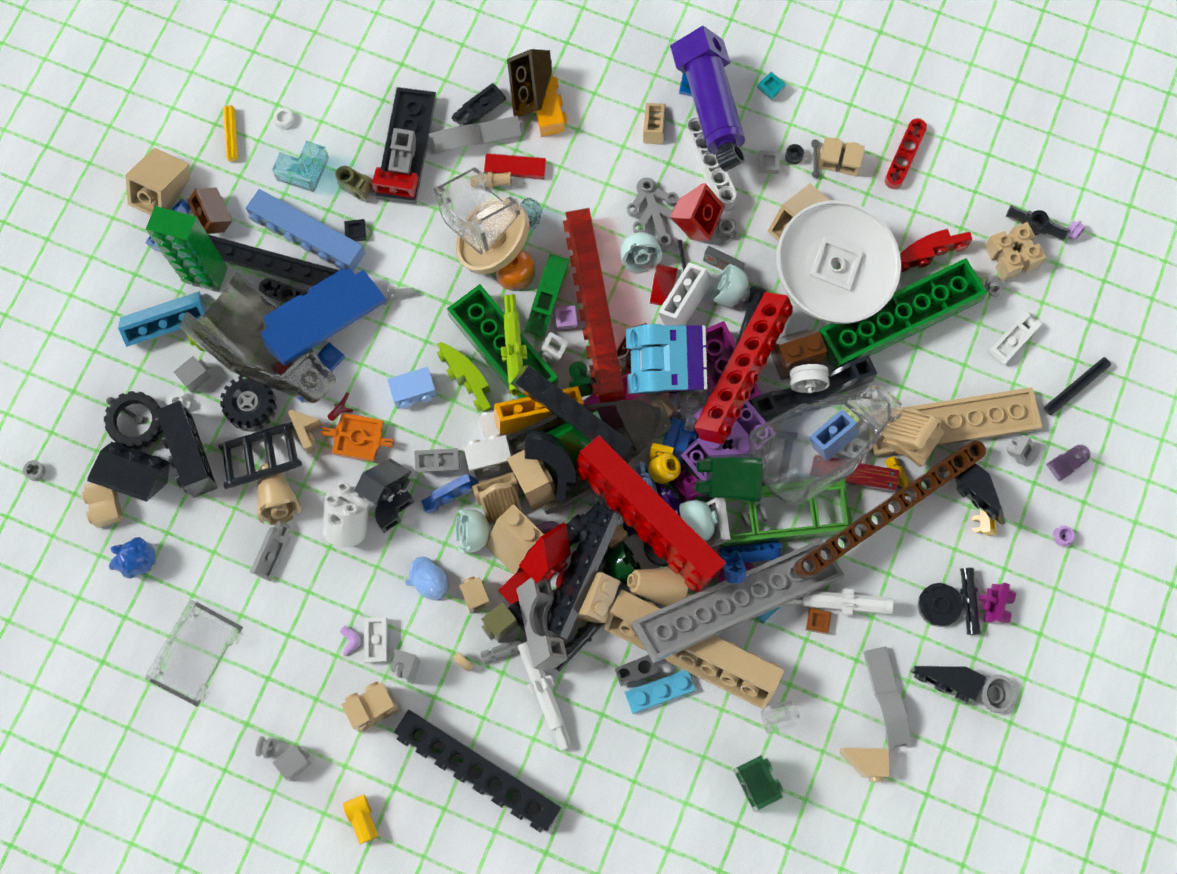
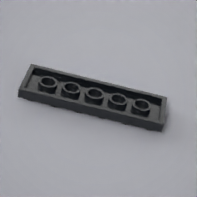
(413, 112)
(581, 571)

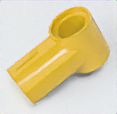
(358, 813)

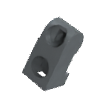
(636, 671)

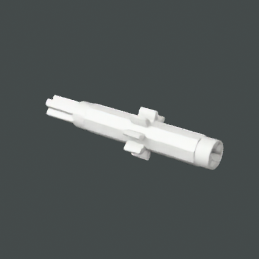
(846, 602)
(542, 686)

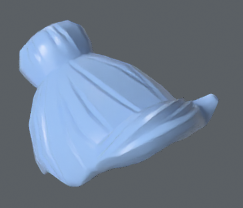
(428, 579)

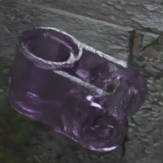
(1067, 463)

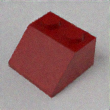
(698, 213)
(548, 554)

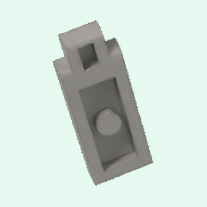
(271, 551)

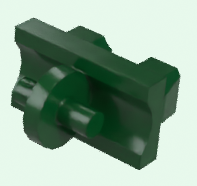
(580, 378)

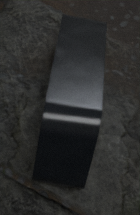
(280, 291)

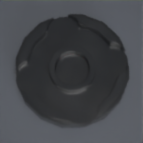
(940, 605)

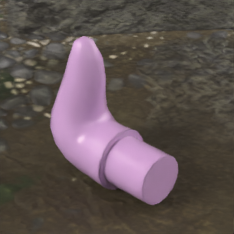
(547, 526)
(353, 637)

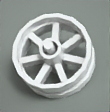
(809, 378)

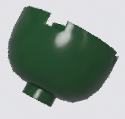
(620, 562)

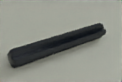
(1077, 386)

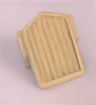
(913, 435)
(497, 495)

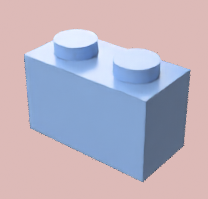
(412, 388)

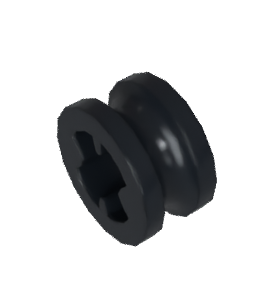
(789, 151)

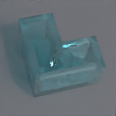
(302, 171)

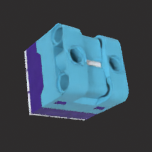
(667, 358)

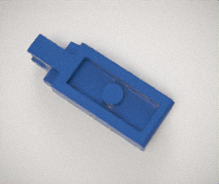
(448, 493)

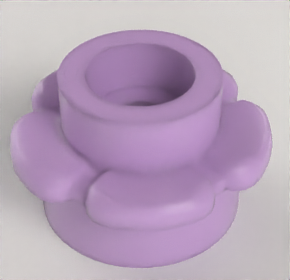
(1075, 229)
(1064, 530)

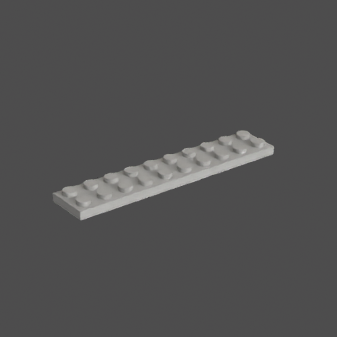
(730, 604)

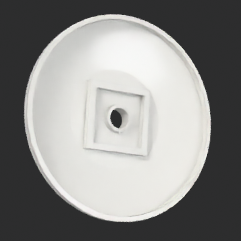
(859, 243)

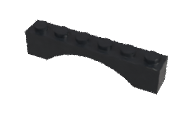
(840, 380)
(569, 410)

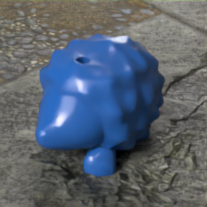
(133, 558)

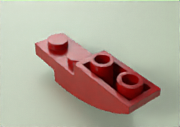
(938, 243)

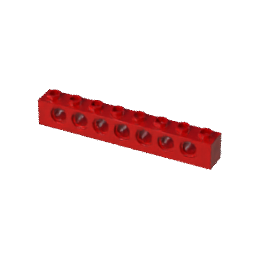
(744, 368)

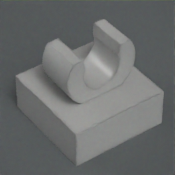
(1023, 449)

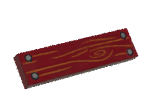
(874, 477)

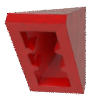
(662, 284)

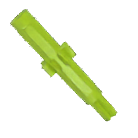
(513, 352)

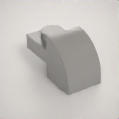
(403, 150)

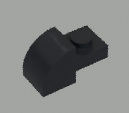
(387, 513)

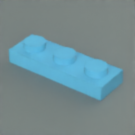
(659, 691)

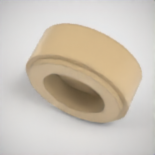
(463, 661)

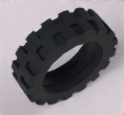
(118, 405)

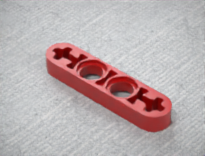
(905, 153)

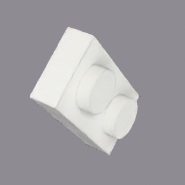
(375, 640)

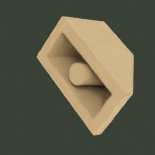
(868, 762)

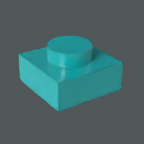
(771, 85)

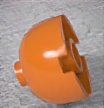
(517, 273)

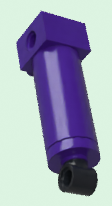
(702, 59)

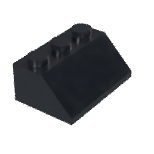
(129, 471)

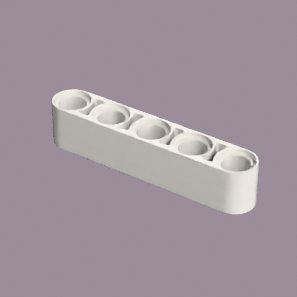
(710, 173)

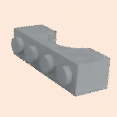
(535, 601)

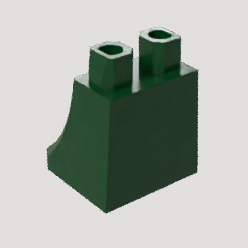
(731, 476)

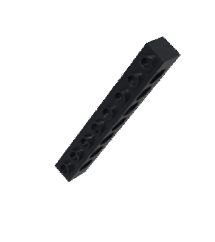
(412, 722)

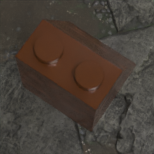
(797, 350)

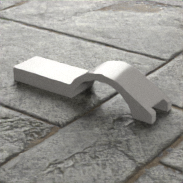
(476, 134)
(888, 697)

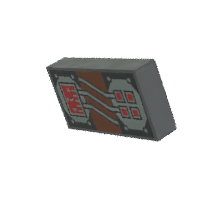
(721, 259)

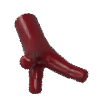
(339, 408)

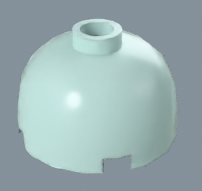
(640, 252)
(731, 288)
(699, 518)
(472, 530)

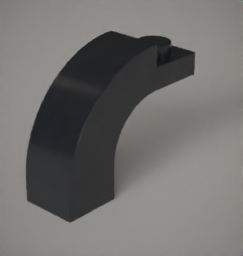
(550, 449)

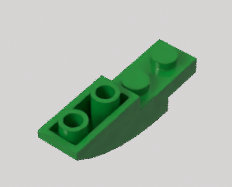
(546, 295)

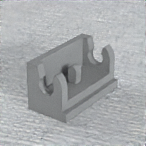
(437, 460)
(407, 664)

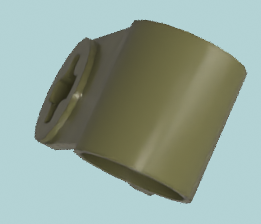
(357, 184)

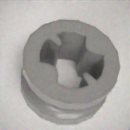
(27, 469)
(264, 747)

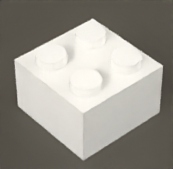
(488, 456)

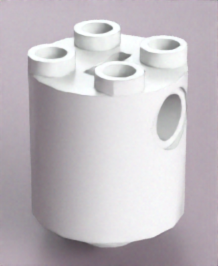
(345, 516)

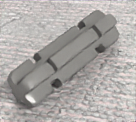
(500, 651)

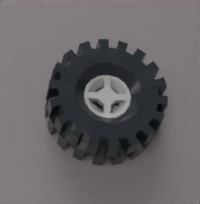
(243, 394)

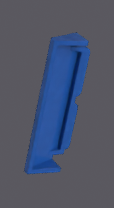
(319, 314)

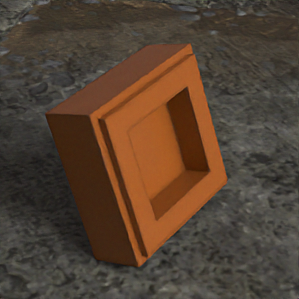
(818, 621)

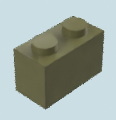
(499, 623)

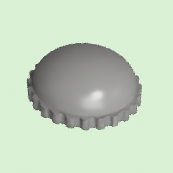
(997, 693)

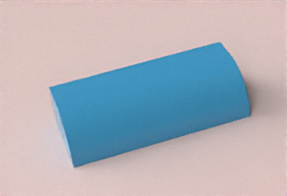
(159, 318)

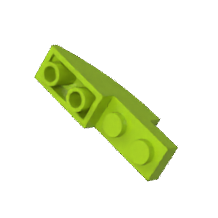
(465, 371)

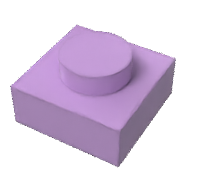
(566, 317)

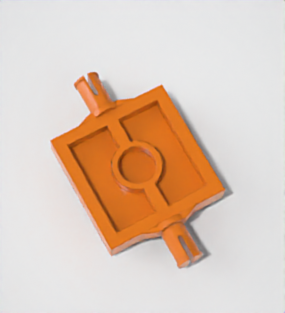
(357, 437)

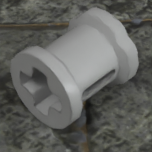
(761, 516)

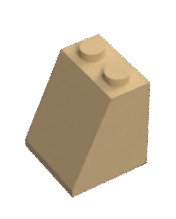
(156, 181)
(804, 198)
(512, 538)

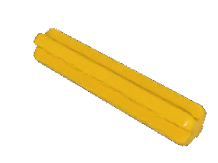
(230, 133)

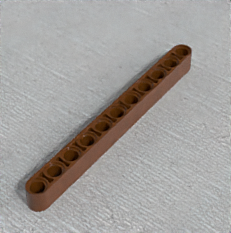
(882, 512)

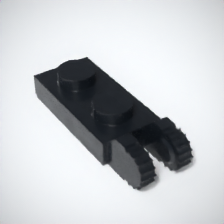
(479, 105)

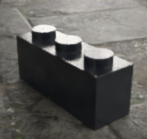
(383, 481)

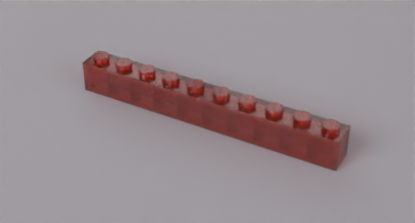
(595, 306)

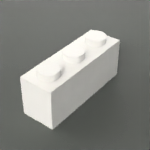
(685, 295)

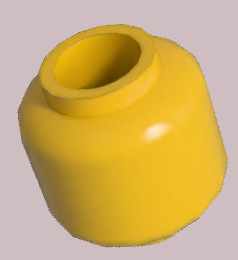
(664, 468)

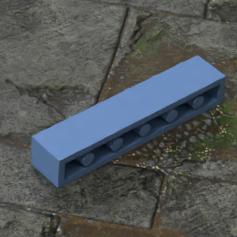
(305, 230)

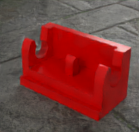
(395, 183)

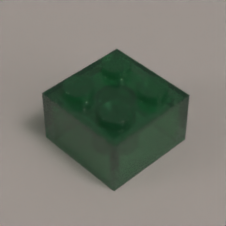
(758, 783)

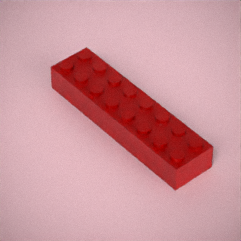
(648, 515)

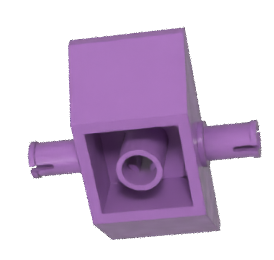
(738, 440)

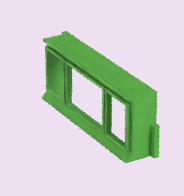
(790, 534)

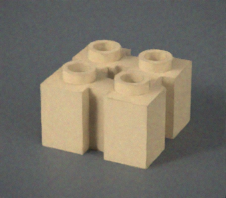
(1015, 251)
(370, 706)

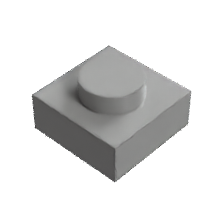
(768, 162)

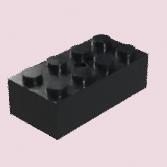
(186, 449)

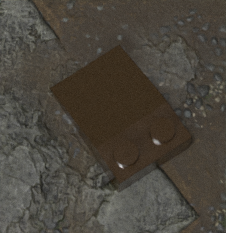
(529, 80)

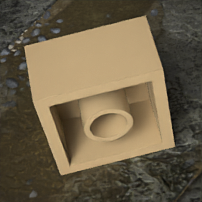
(533, 480)

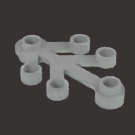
(653, 209)

